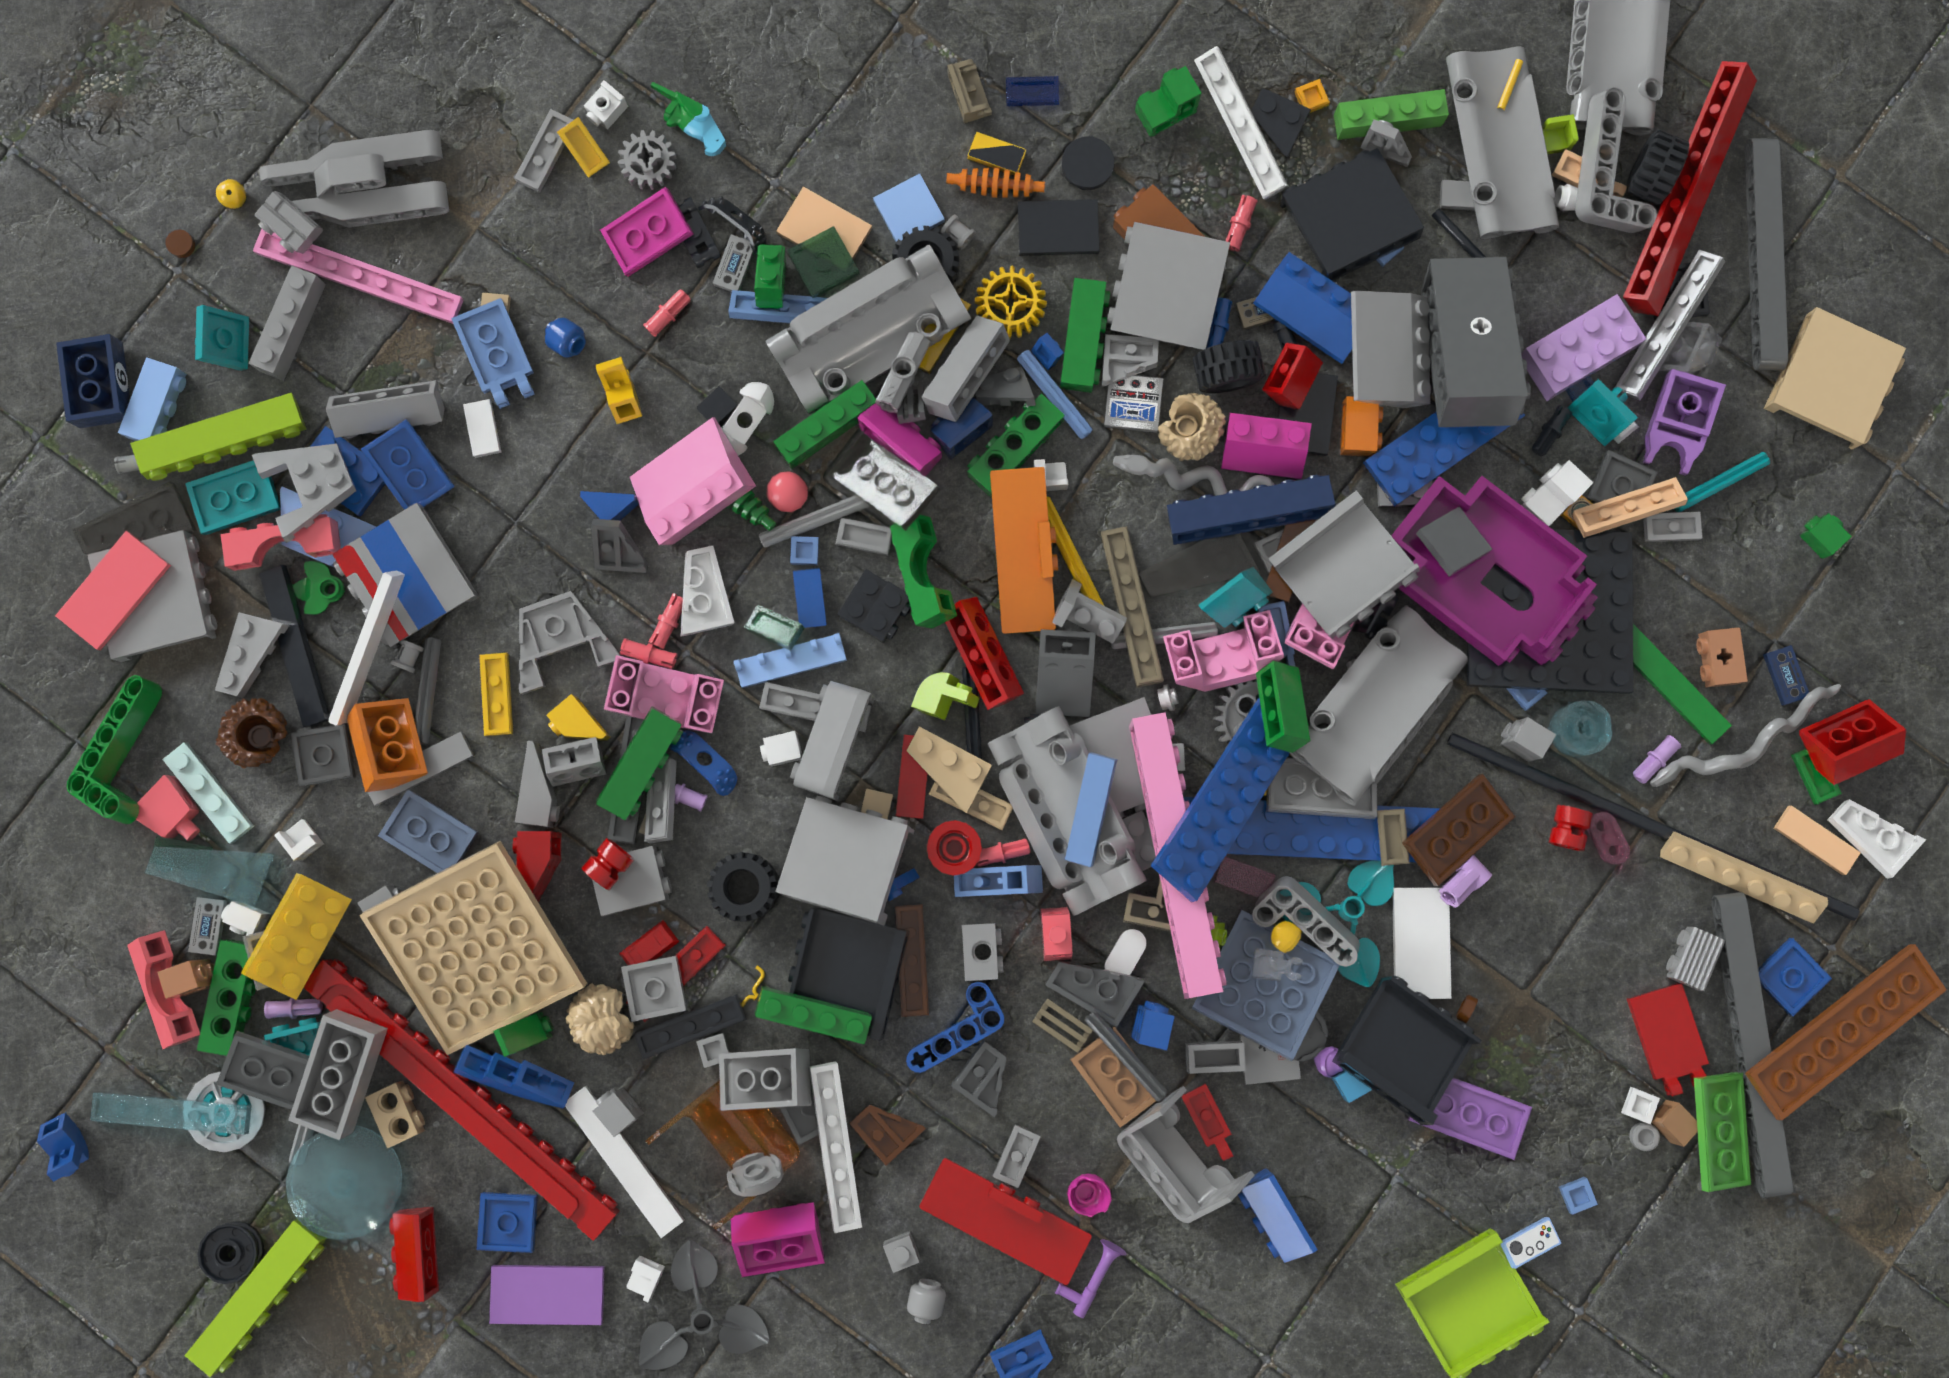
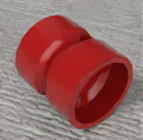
(1570, 828)
(607, 864)

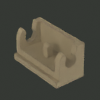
(968, 90)

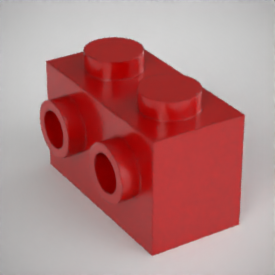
(1292, 375)

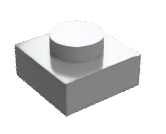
(711, 1048)

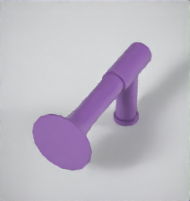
(1110, 1253)

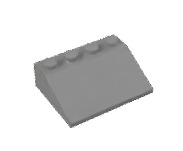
(1390, 348)

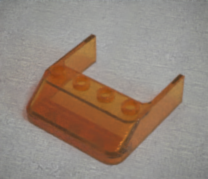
(736, 1135)

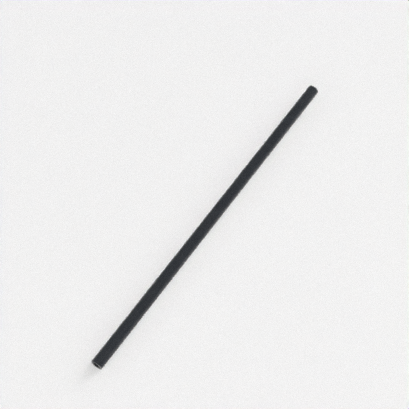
(1616, 810)

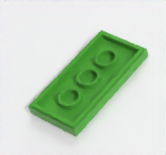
(1722, 1131)

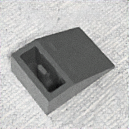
(1065, 672)

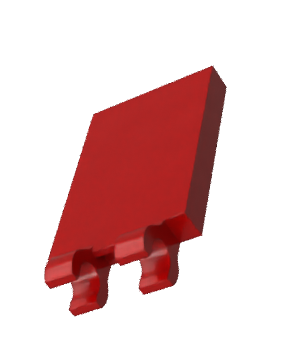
(1669, 1036)

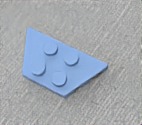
(349, 526)

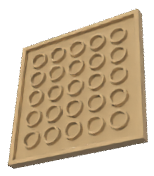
(473, 948)

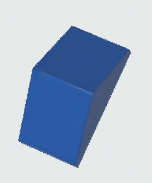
(610, 505)

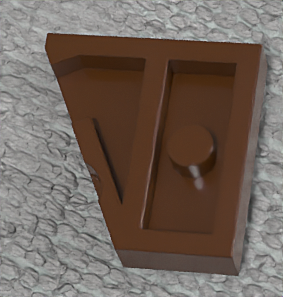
(885, 1132)

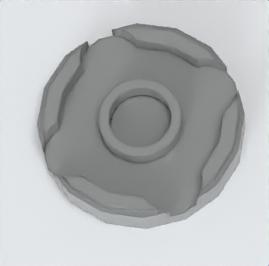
(755, 1174)

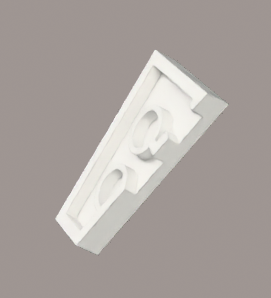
(704, 594)

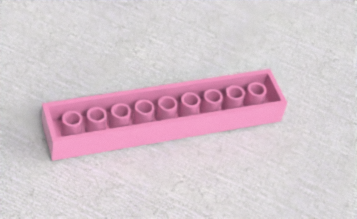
(1165, 806)

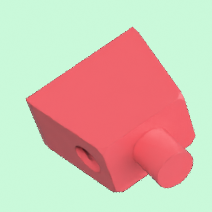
(168, 809)
(1056, 934)

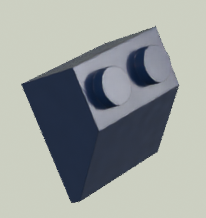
(958, 435)

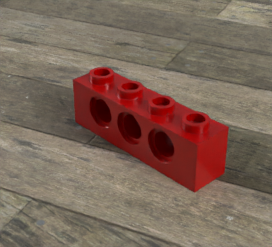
(983, 654)

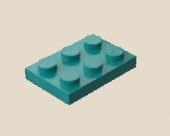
(231, 497)

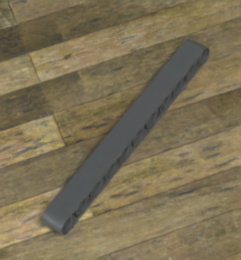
(1750, 1040)

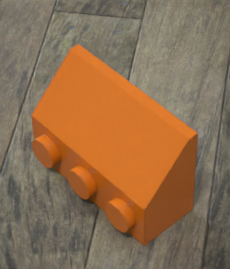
(386, 744)

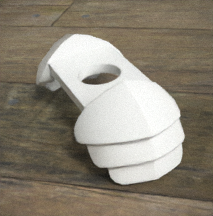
(757, 402)

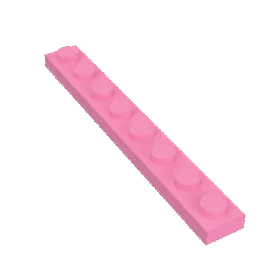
(363, 277)

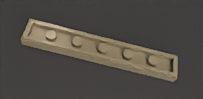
(1132, 605)

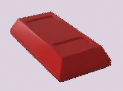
(650, 945)

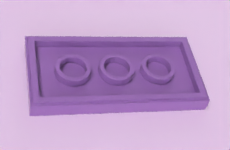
(1481, 1118)
(547, 1295)

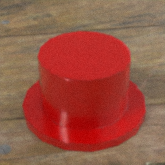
(954, 847)

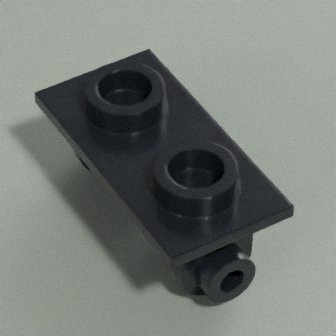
(1375, 622)

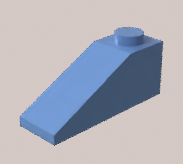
(999, 881)

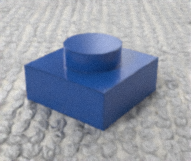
(1047, 351)

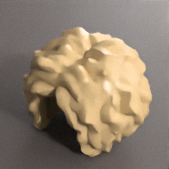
(1193, 427)
(597, 1020)

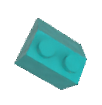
(1236, 598)

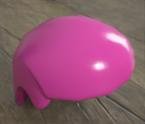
(1089, 1195)

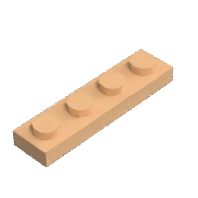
(1629, 507)

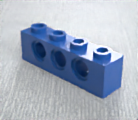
(1152, 1025)

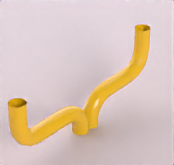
(755, 986)

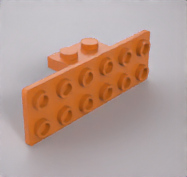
(1023, 549)

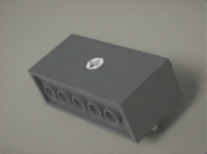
(1475, 342)

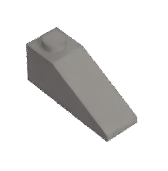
(536, 794)

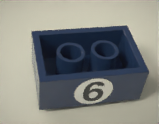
(93, 380)

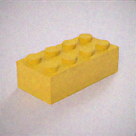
(296, 936)

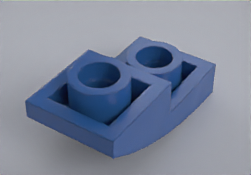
(809, 597)

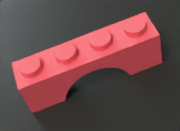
(248, 547)
(171, 1017)

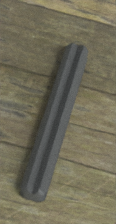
(427, 688)
(1126, 1056)

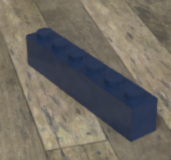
(1250, 509)

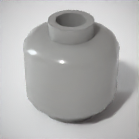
(926, 1301)

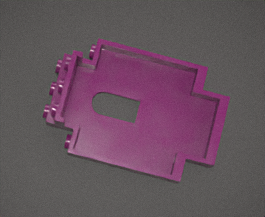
(1521, 548)

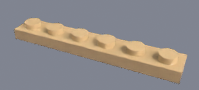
(1744, 877)

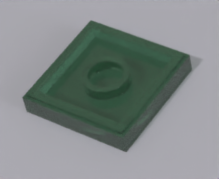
(823, 262)

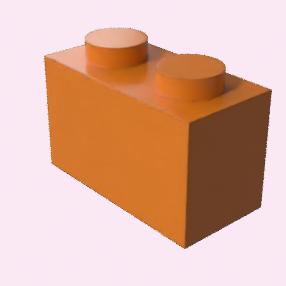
(1360, 428)

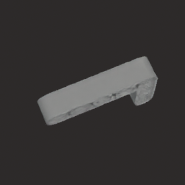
(1603, 169)

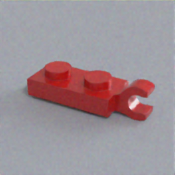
(1208, 1119)

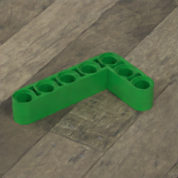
(109, 748)

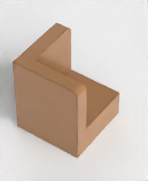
(1675, 1123)

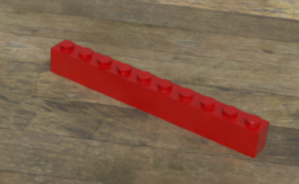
(1687, 199)

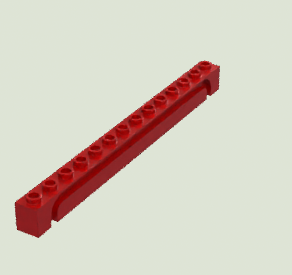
(467, 1102)

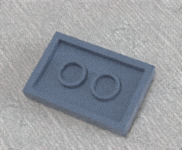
(427, 833)

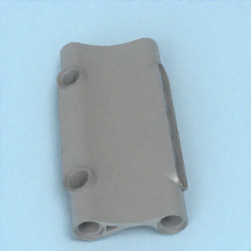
(1621, 48)
(1501, 146)
(865, 327)
(1380, 705)
(1043, 785)

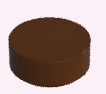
(180, 243)
(1466, 1008)

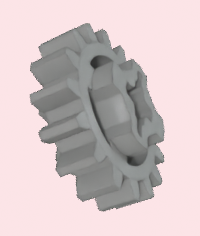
(635, 160)

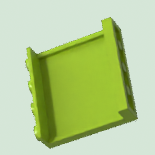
(1471, 1304)

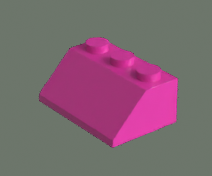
(900, 439)
(1266, 445)
(777, 1239)

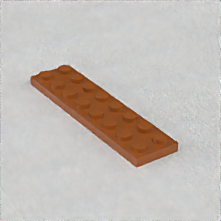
(1845, 1032)

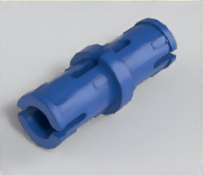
(1219, 322)

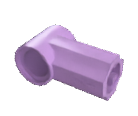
(1465, 881)

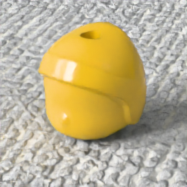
(237, 196)
(1285, 936)

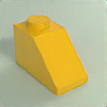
(575, 721)

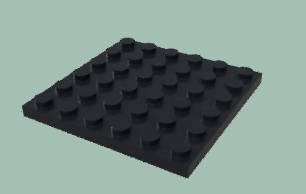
(1601, 650)

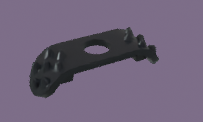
(753, 231)

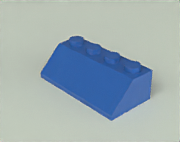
(1309, 306)

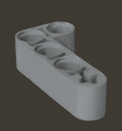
(1307, 923)

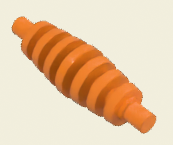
(995, 182)

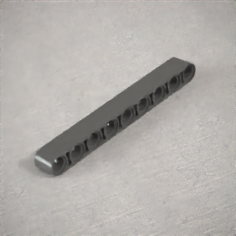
(1766, 254)

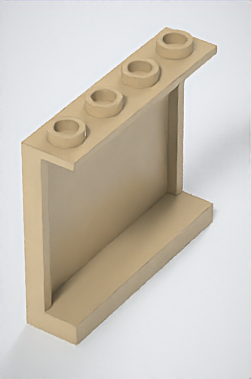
(1837, 376)

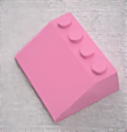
(690, 483)

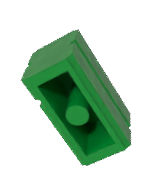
(770, 276)

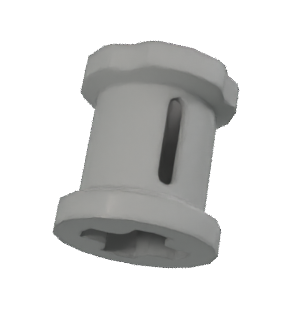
(958, 232)
(407, 656)

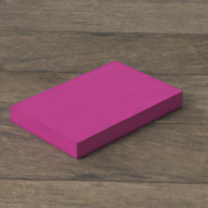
(646, 231)

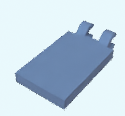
(494, 350)

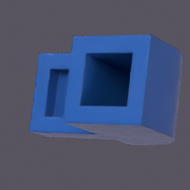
(64, 1145)

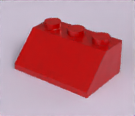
(1853, 741)
(414, 1254)

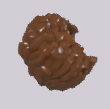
(251, 732)

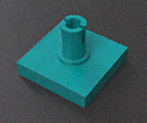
(222, 338)
(1602, 412)

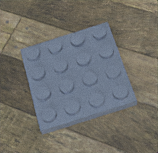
(1263, 1009)

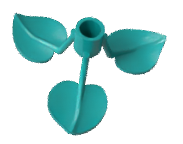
(1375, 887)

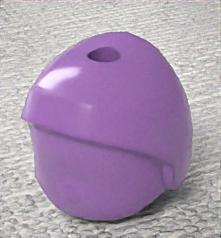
(1324, 1062)

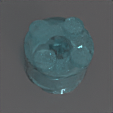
(1595, 728)

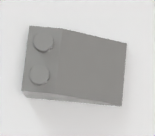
(765, 1079)

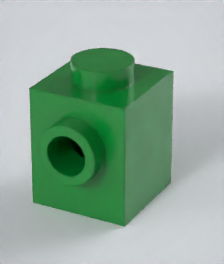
(1825, 535)

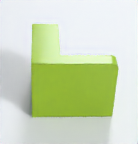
(1560, 133)

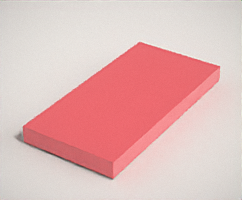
(113, 590)

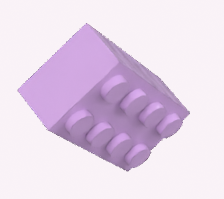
(1582, 347)

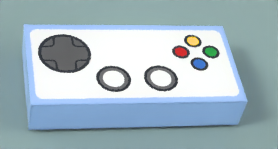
(1530, 1242)

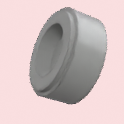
(1644, 1136)

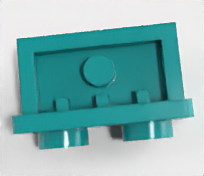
(298, 1038)

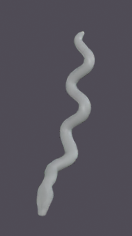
(1141, 465)
(1755, 752)

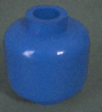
(564, 337)

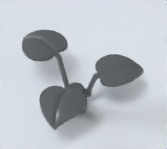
(740, 1331)

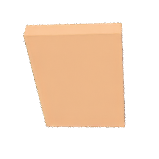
(814, 214)

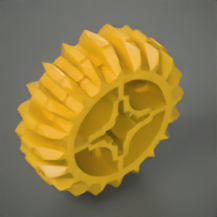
(1020, 303)

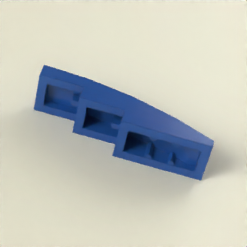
(514, 1078)

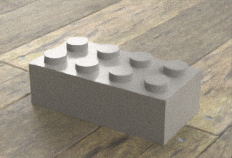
(337, 1074)

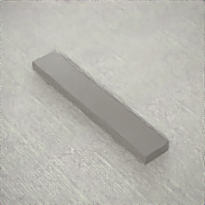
(1670, 324)

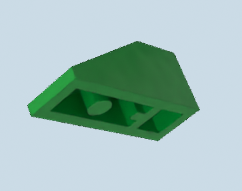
(524, 1033)

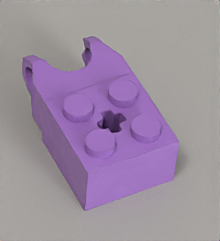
(1680, 427)

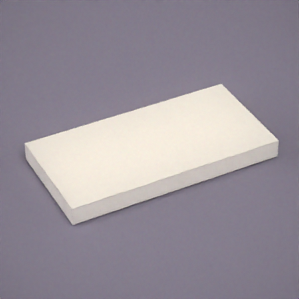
(1422, 941)

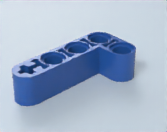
(953, 1032)

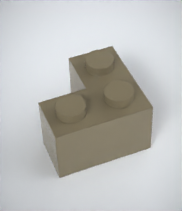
(1147, 910)

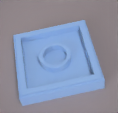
(908, 207)

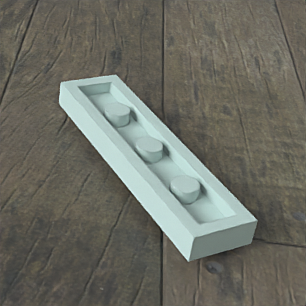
(208, 793)

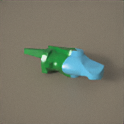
(692, 119)

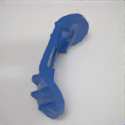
(718, 773)

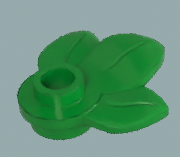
(315, 588)

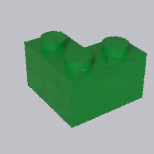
(1171, 103)

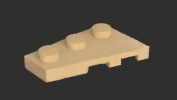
(951, 767)

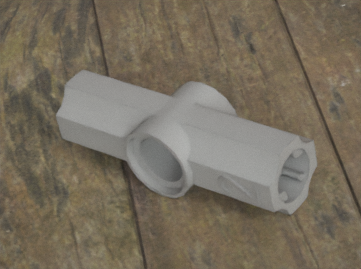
(908, 359)

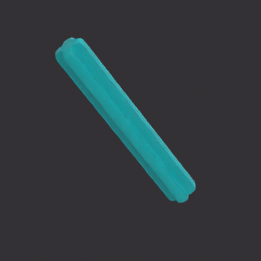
(1724, 480)

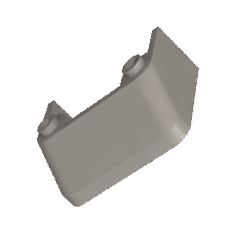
(831, 739)
(1172, 1165)

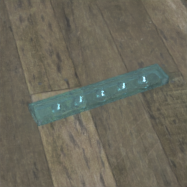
(171, 1113)

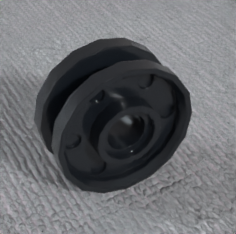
(214, 1257)

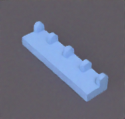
(784, 663)

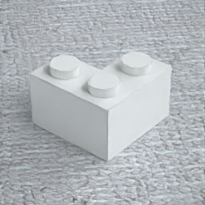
(1558, 490)

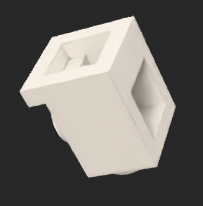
(608, 114)
(244, 918)

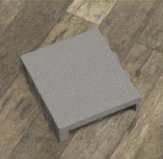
(1168, 285)
(174, 608)
(1110, 736)
(843, 859)

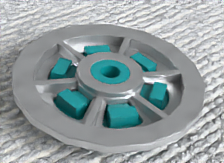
(223, 1142)

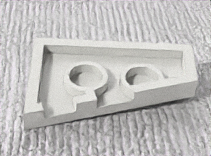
(1878, 841)

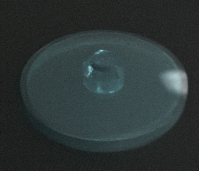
(344, 1184)

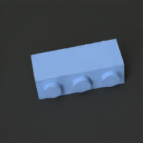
(152, 400)

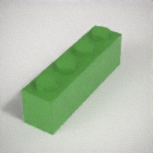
(1403, 111)

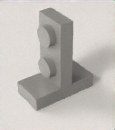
(1088, 614)

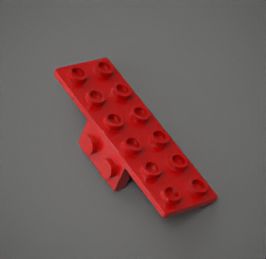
(1005, 1221)

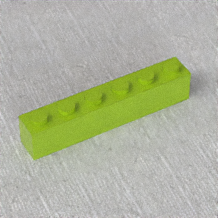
(218, 437)
(255, 1298)

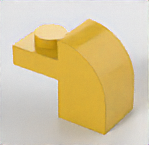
(619, 390)

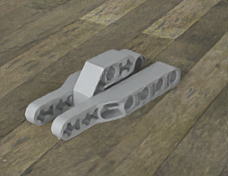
(361, 166)

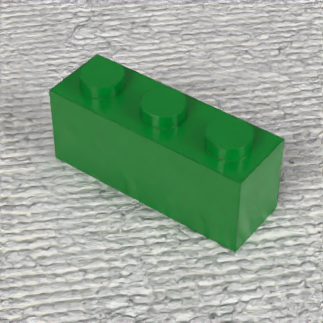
(1283, 707)

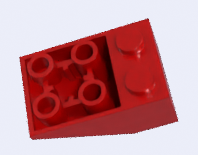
(537, 858)

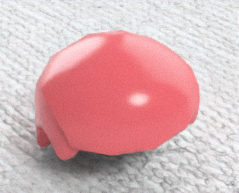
(787, 491)

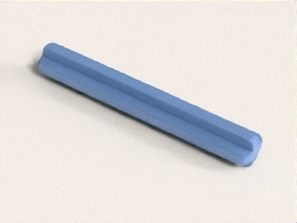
(1054, 393)

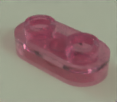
(1608, 837)

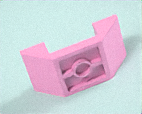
(1311, 639)
(1224, 657)
(681, 695)

